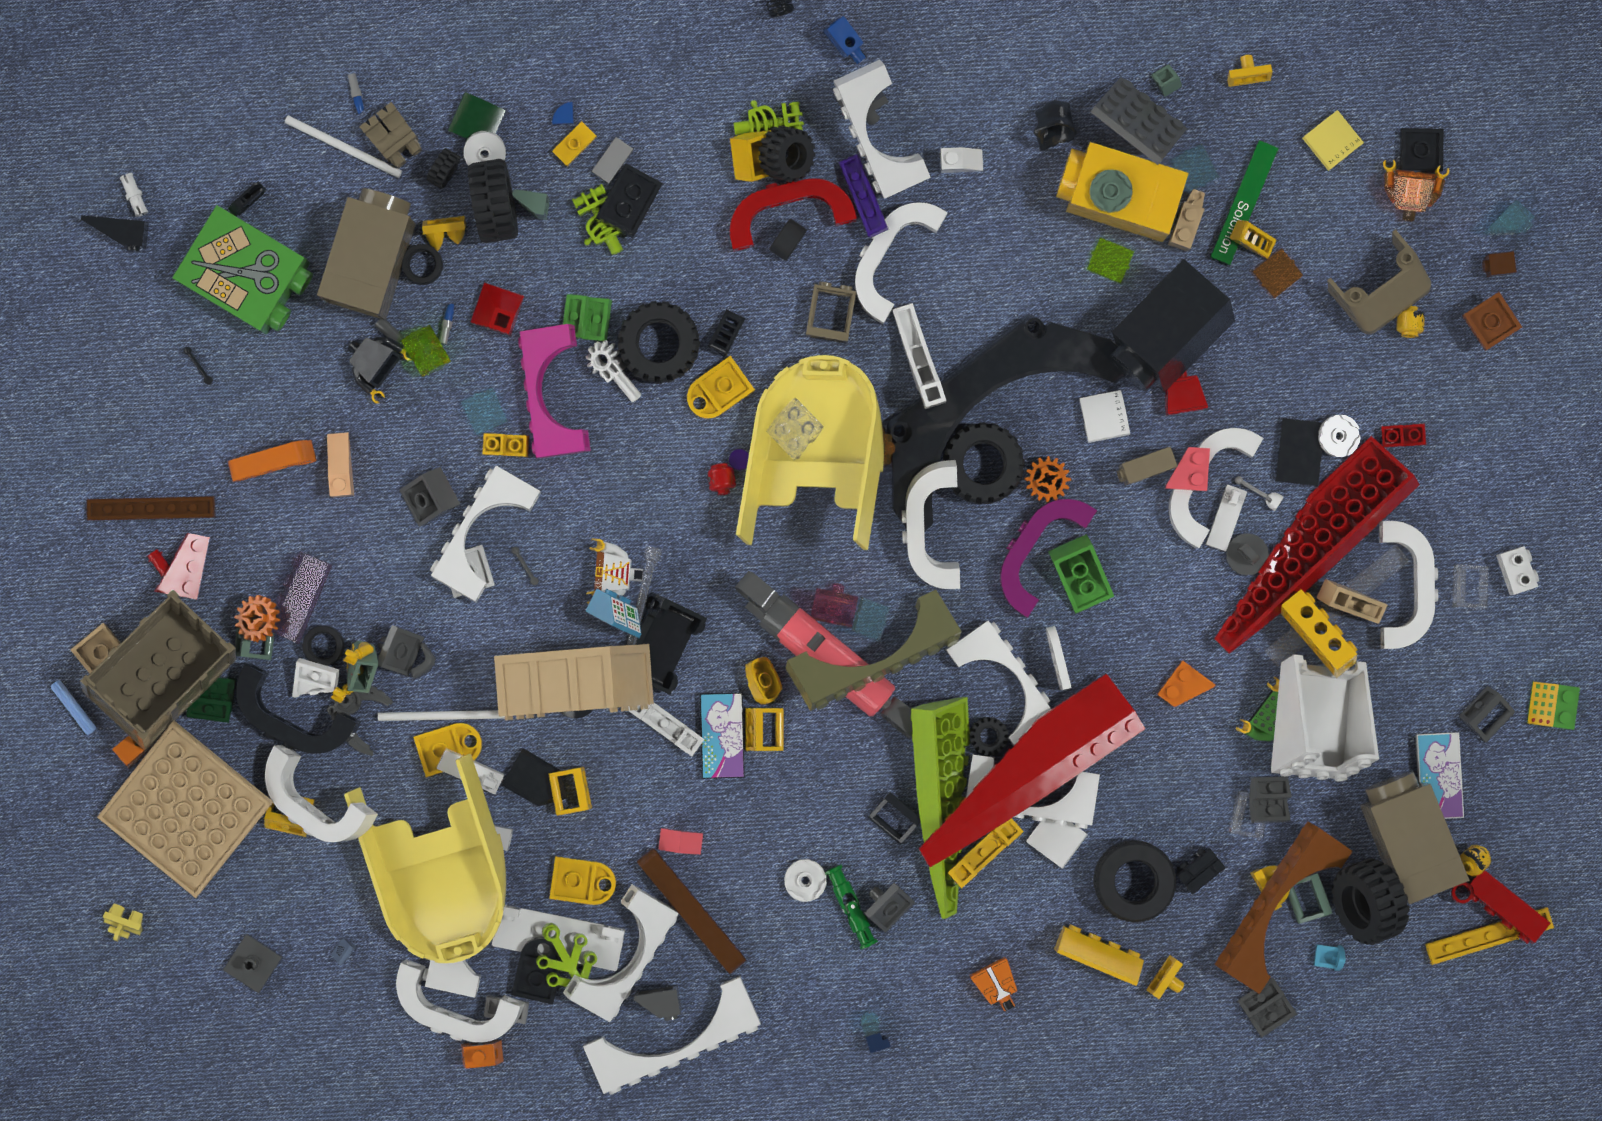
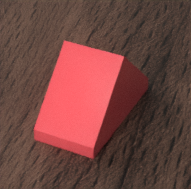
(680, 841)

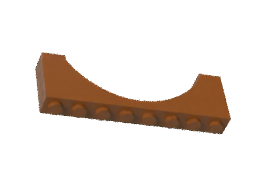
(1309, 853)

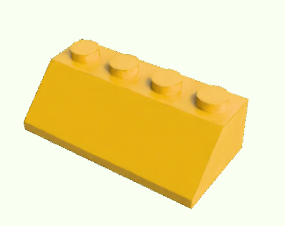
(1099, 955)

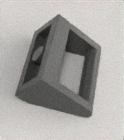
(1481, 707)

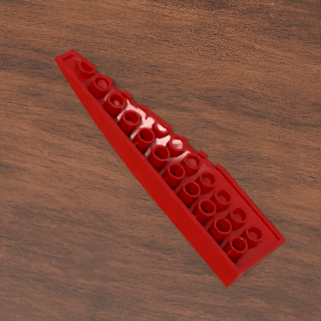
(1324, 531)

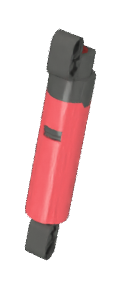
(802, 633)

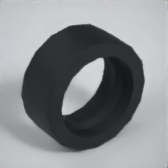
(422, 248)
(328, 630)

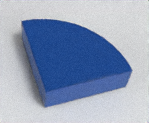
(564, 115)

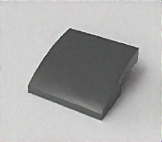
(1269, 799)
(1268, 1009)

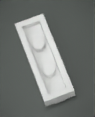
(1226, 518)
(489, 778)

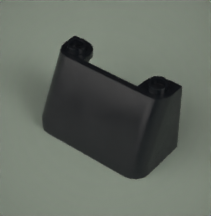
(667, 631)

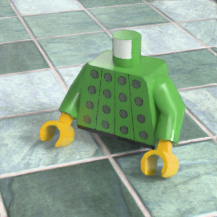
(1262, 723)

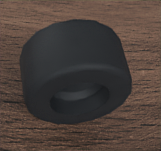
(787, 239)

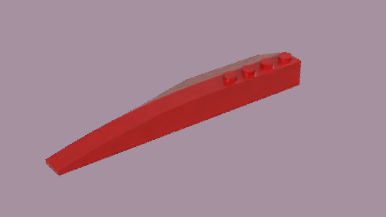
(1041, 761)

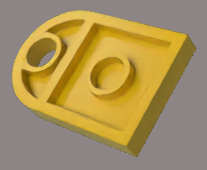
(720, 388)
(433, 744)
(579, 881)

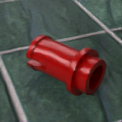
(158, 561)

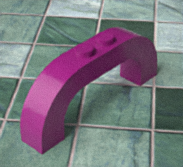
(1068, 509)

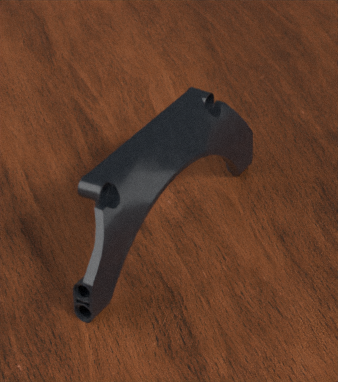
(1004, 360)

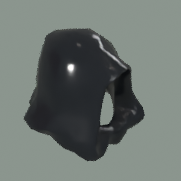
(1054, 124)

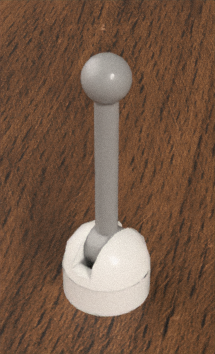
(1272, 499)

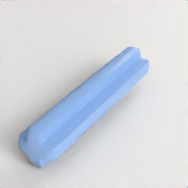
(73, 707)

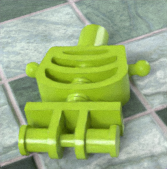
(749, 126)
(610, 238)

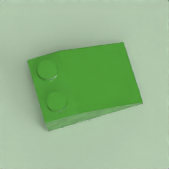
(1081, 573)

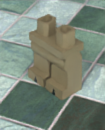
(397, 140)

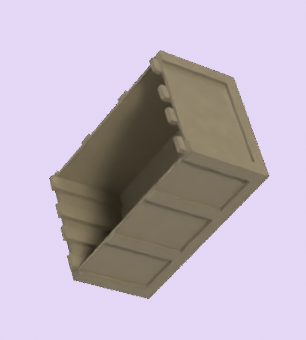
(158, 671)

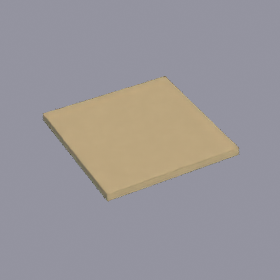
(185, 809)

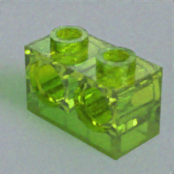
(425, 350)

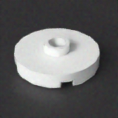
(484, 141)
(1348, 433)
(802, 891)

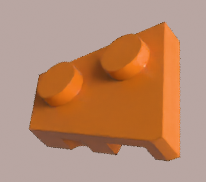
(1184, 685)

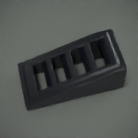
(718, 348)

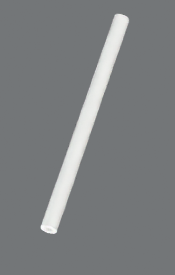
(343, 146)
(439, 715)

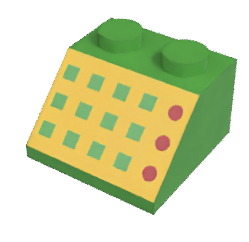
(1553, 705)

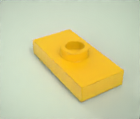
(574, 143)

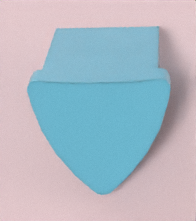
(1329, 957)

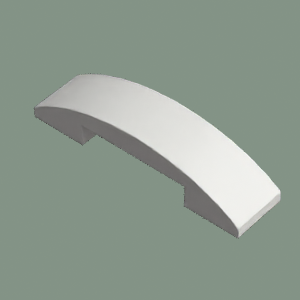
(670, 727)

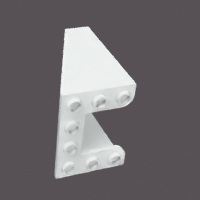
(1323, 722)

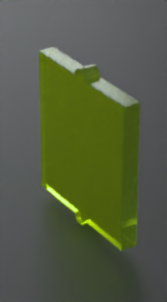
(1110, 260)

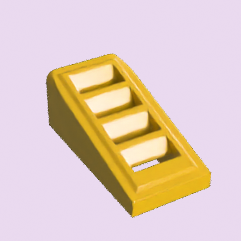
(1241, 233)

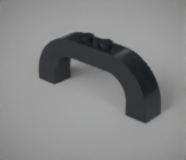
(251, 704)

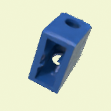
(837, 34)

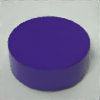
(739, 459)

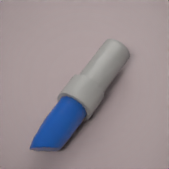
(356, 92)
(446, 324)

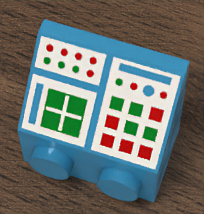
(615, 611)

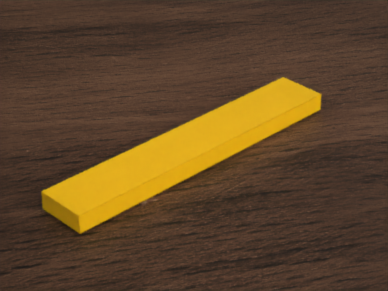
(1475, 940)

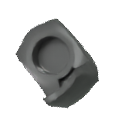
(427, 665)

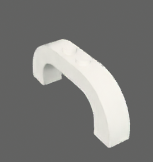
(914, 213)
(1180, 517)
(936, 573)
(1424, 584)
(282, 792)
(443, 1020)

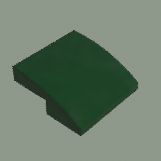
(475, 116)
(215, 702)

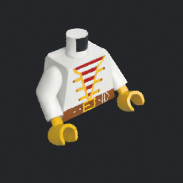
(613, 569)

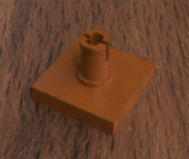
(1492, 321)

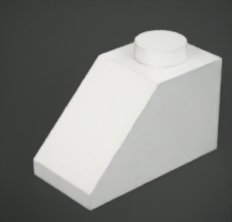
(961, 160)

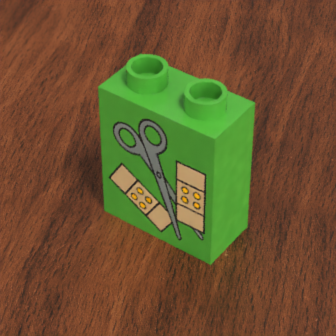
(244, 271)

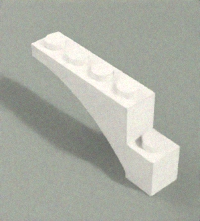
(919, 356)

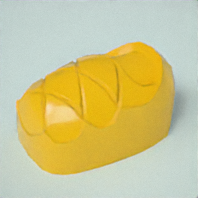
(763, 680)

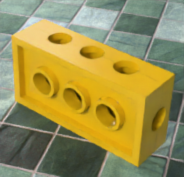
(1320, 644)

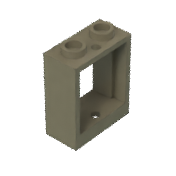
(820, 333)
(1146, 466)

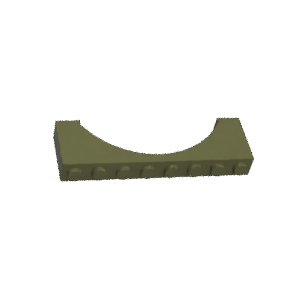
(825, 682)

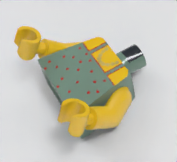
(361, 669)

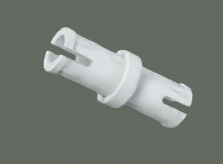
(133, 195)

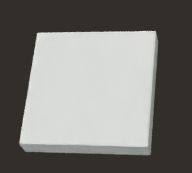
(479, 564)

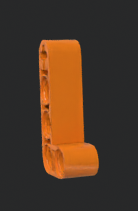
(272, 460)

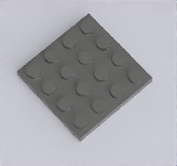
(1139, 120)

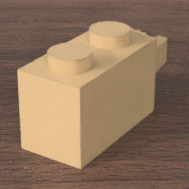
(1188, 221)

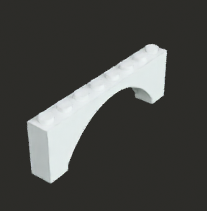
(459, 976)
(618, 1067)

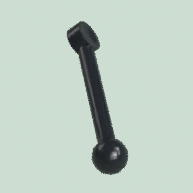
(207, 379)

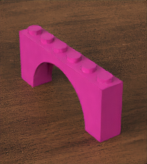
(538, 350)

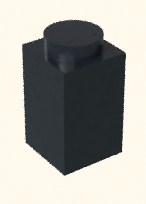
(1170, 328)

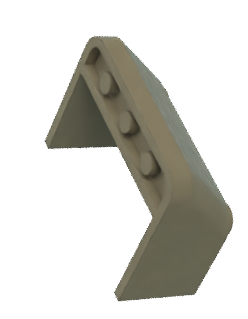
(1389, 300)

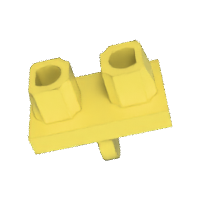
(114, 918)

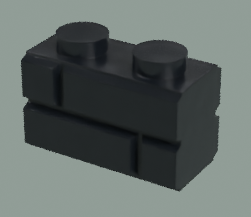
(1199, 870)

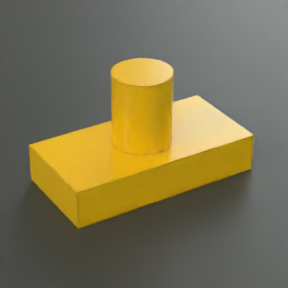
(1249, 73)
(1166, 978)

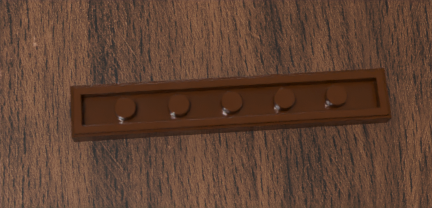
(151, 508)

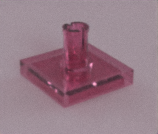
(834, 606)

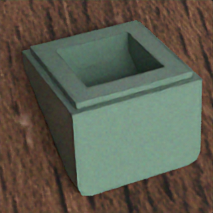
(1167, 80)

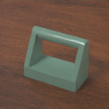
(533, 202)
(243, 646)
(1320, 897)

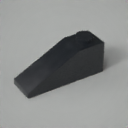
(126, 232)

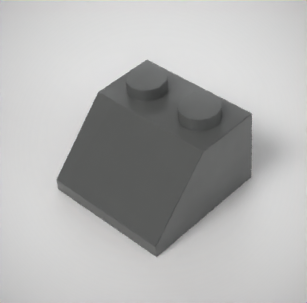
(429, 496)
(661, 1002)

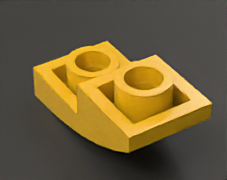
(505, 445)

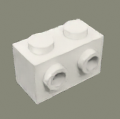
(1518, 570)

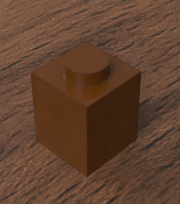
(1499, 264)

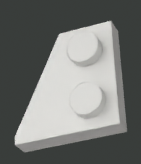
(314, 678)

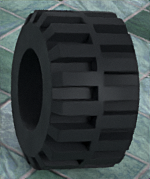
(799, 153)

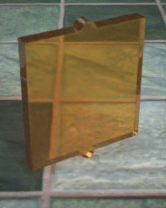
(1277, 273)

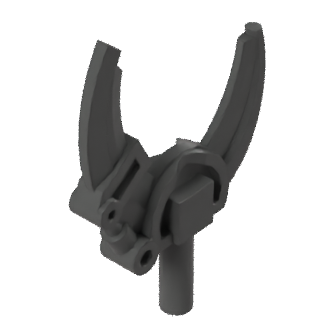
(352, 704)

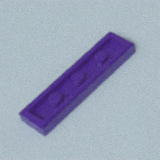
(863, 195)

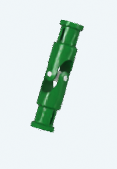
(857, 920)

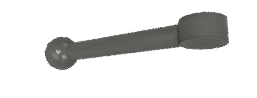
(534, 580)

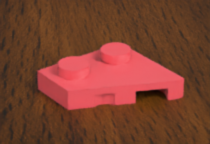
(1191, 471)

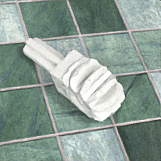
(612, 369)

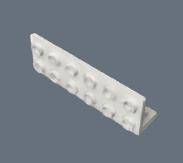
(522, 925)

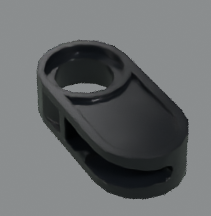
(246, 199)

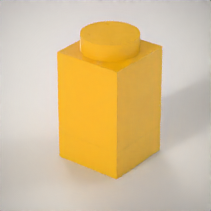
(1154, 186)

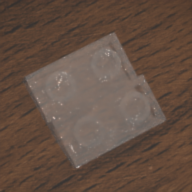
(794, 428)

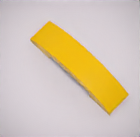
(984, 852)

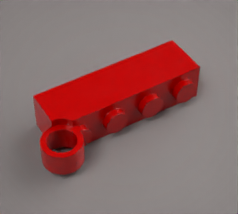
(1506, 905)

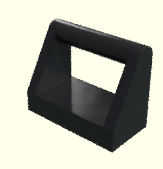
(900, 806)

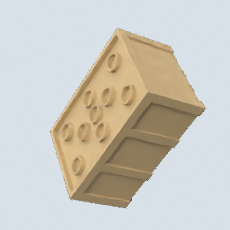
(574, 680)

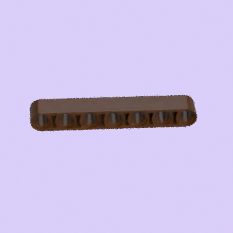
(691, 911)

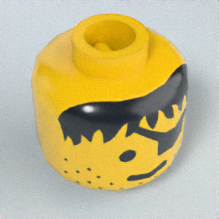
(1411, 322)
(1475, 860)

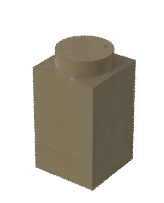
(368, 253)
(1413, 836)

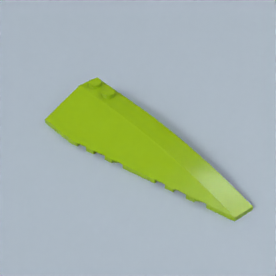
(939, 760)

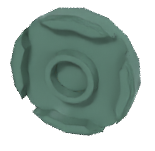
(1111, 191)

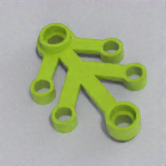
(569, 962)

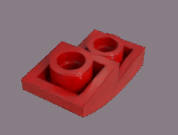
(1403, 435)

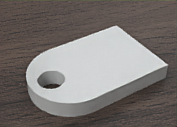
(1058, 658)

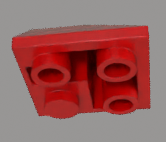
(497, 309)

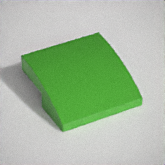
(588, 316)

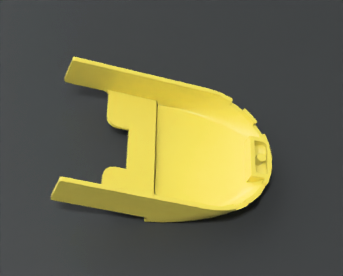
(842, 457)
(444, 887)

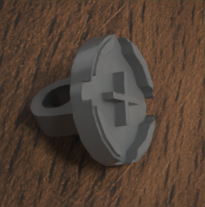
(1246, 554)

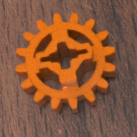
(1043, 469)
(264, 616)

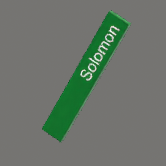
(1244, 200)

